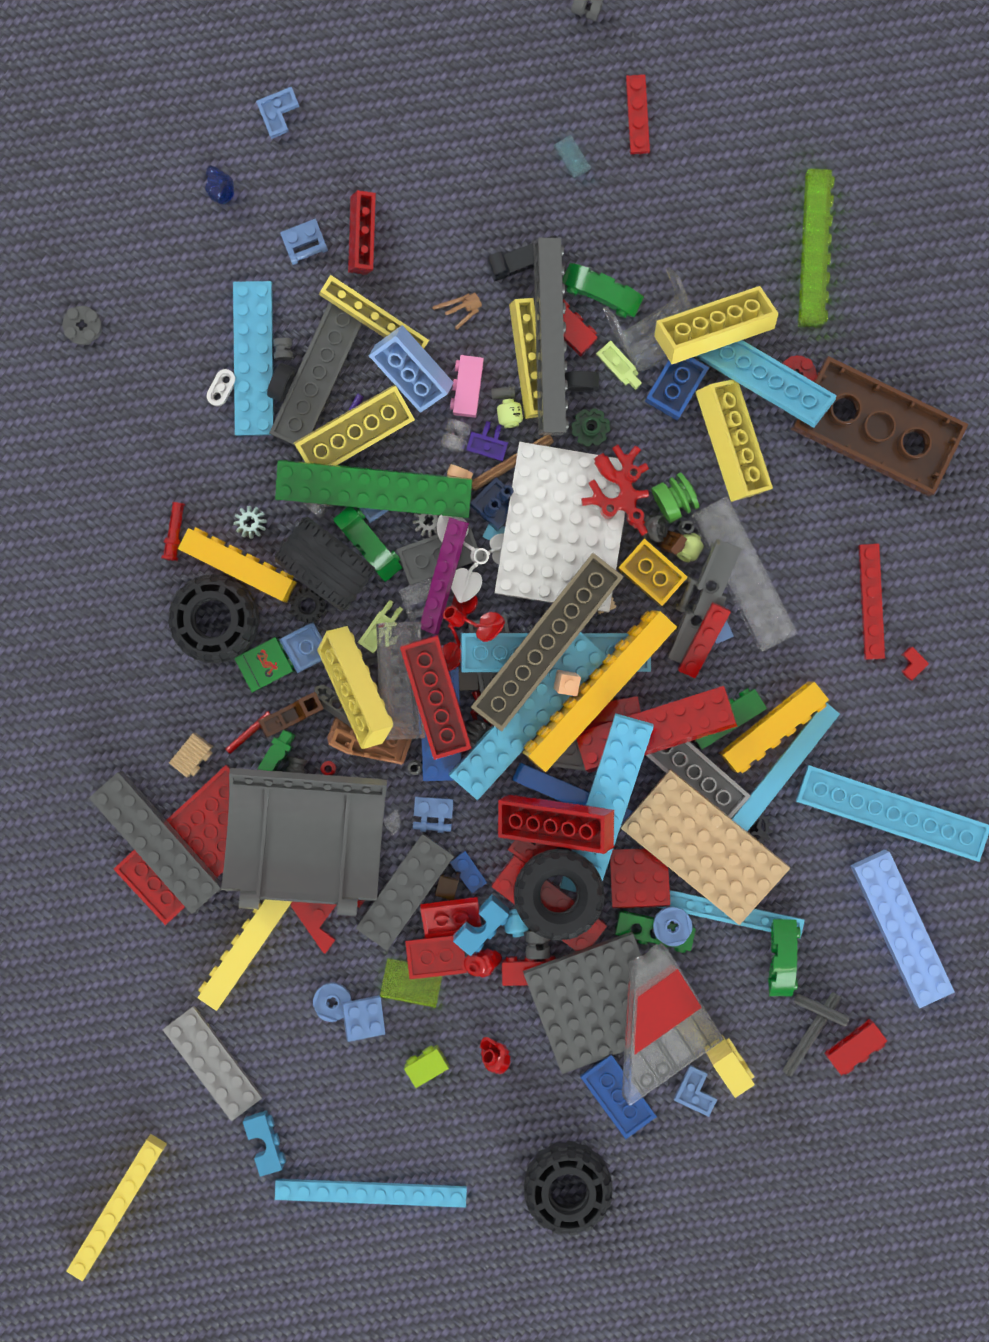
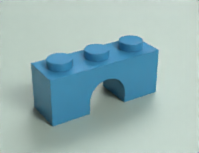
(472, 938)
(261, 1126)

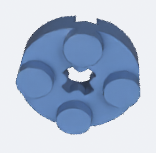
(679, 917)
(326, 992)

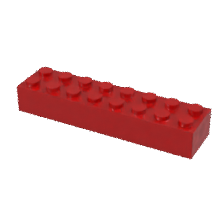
(672, 722)

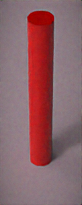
(245, 735)

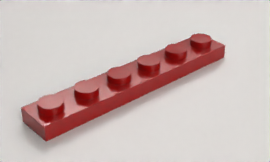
(871, 601)

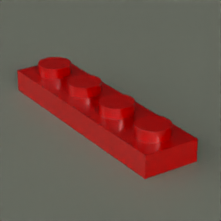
(637, 114)
(704, 640)

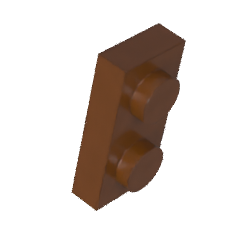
(673, 543)

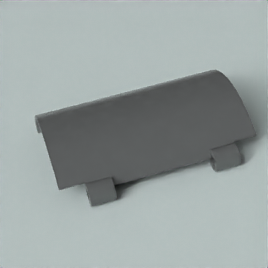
(303, 838)

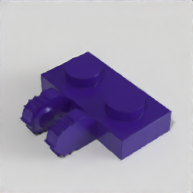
(486, 445)

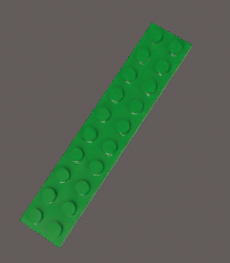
(373, 488)

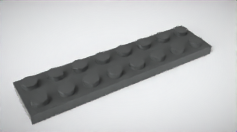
(316, 375)

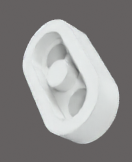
(220, 387)

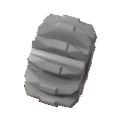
(421, 521)

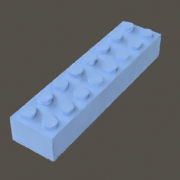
(902, 928)

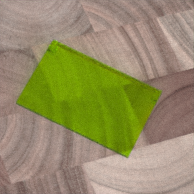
(416, 991)

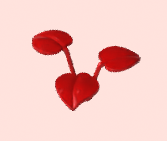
(488, 629)

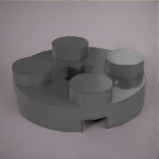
(89, 333)

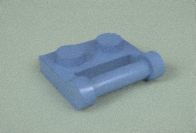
(301, 236)

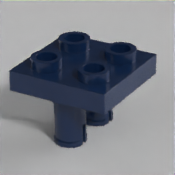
(493, 503)

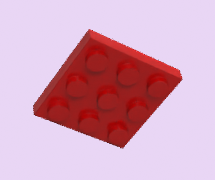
(638, 879)

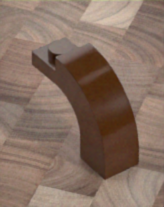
(290, 715)

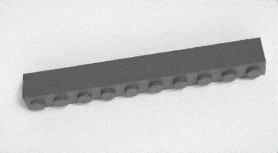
(550, 336)

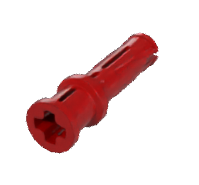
(172, 540)

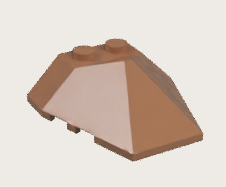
(344, 739)

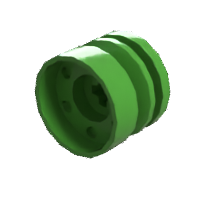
(676, 497)

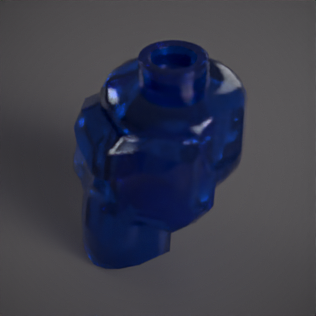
(219, 185)

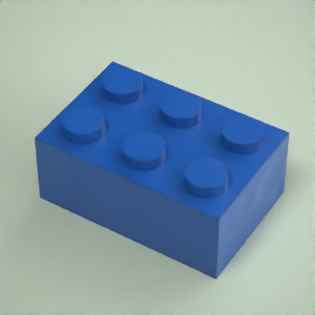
(676, 386)

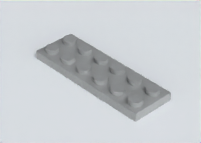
(212, 1063)

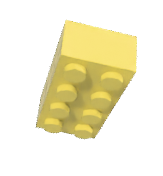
(731, 1067)

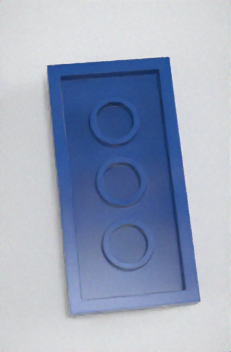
(606, 1084)

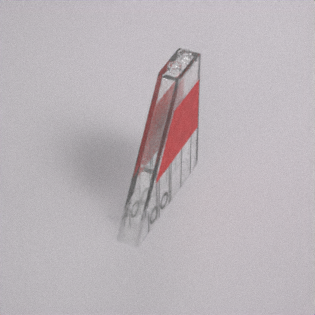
(663, 1024)

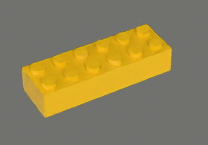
(237, 565)
(774, 726)

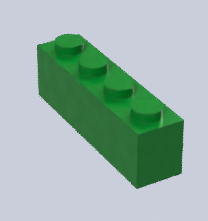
(744, 709)

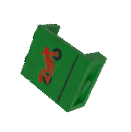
(264, 664)

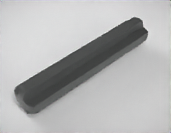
(821, 1010)

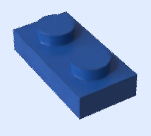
(469, 872)

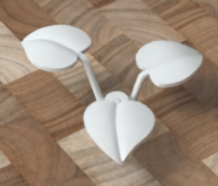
(465, 582)

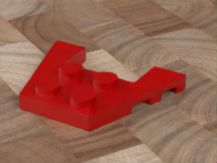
(313, 916)

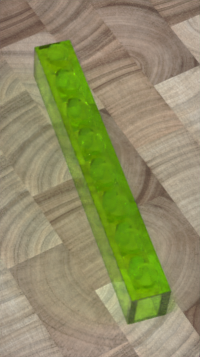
(815, 248)

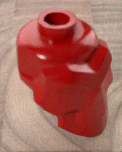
(482, 963)
(494, 1055)

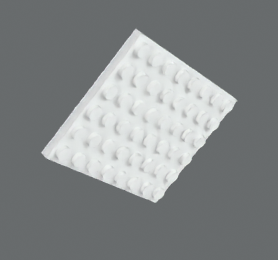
(548, 527)

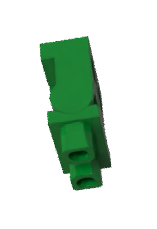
(278, 751)

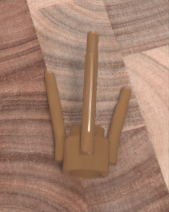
(469, 302)

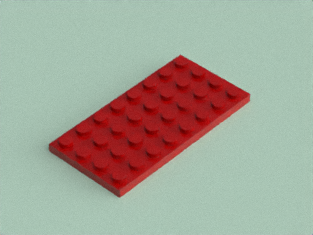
(203, 826)

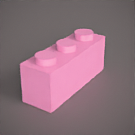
(467, 386)

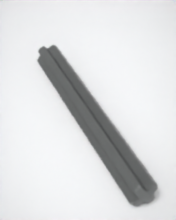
(809, 1037)

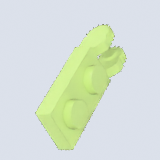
(369, 638)

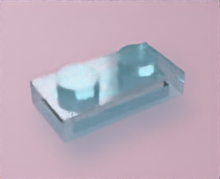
(572, 157)

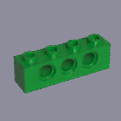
(627, 919)

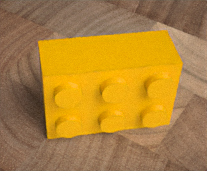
(652, 572)

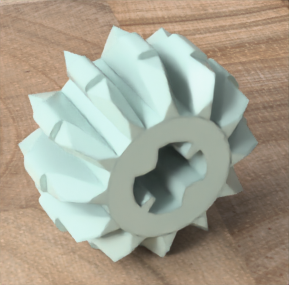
(254, 526)

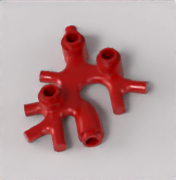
(628, 495)

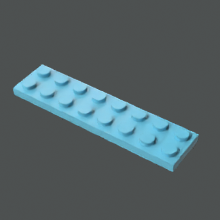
(253, 357)
(771, 380)

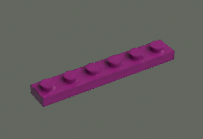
(443, 575)

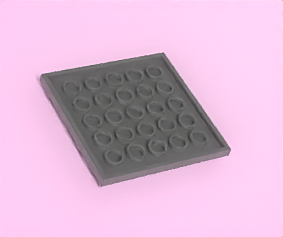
(585, 1001)

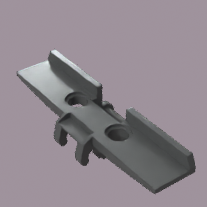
(716, 568)

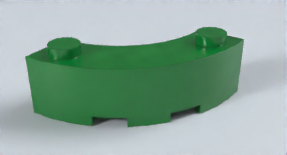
(602, 289)
(367, 542)
(783, 969)

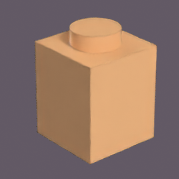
(567, 682)

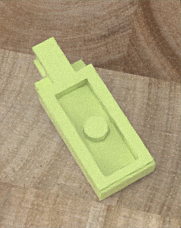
(619, 364)

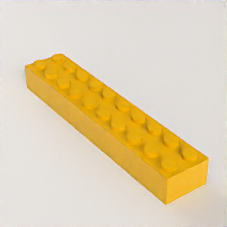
(598, 689)

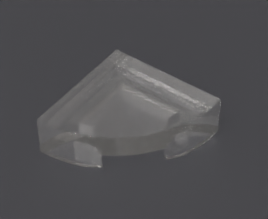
(392, 821)

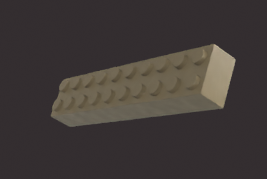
(547, 642)

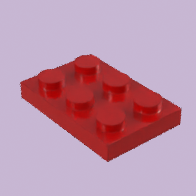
(448, 916)
(434, 957)

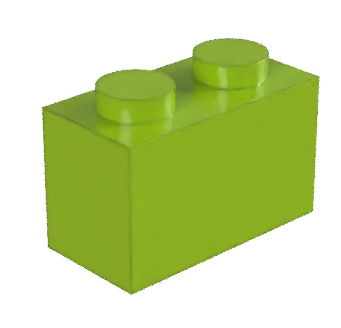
(426, 1066)

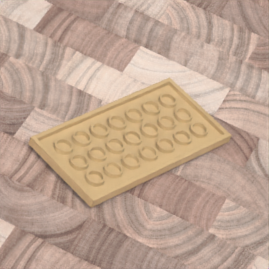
(705, 847)

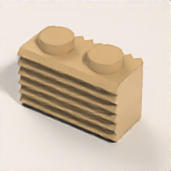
(191, 755)

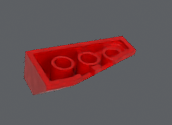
(624, 706)

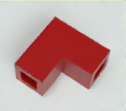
(916, 665)

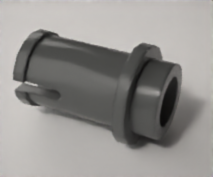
(503, 393)
(682, 531)
(415, 762)

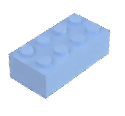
(411, 369)

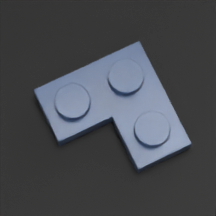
(272, 109)
(690, 1092)

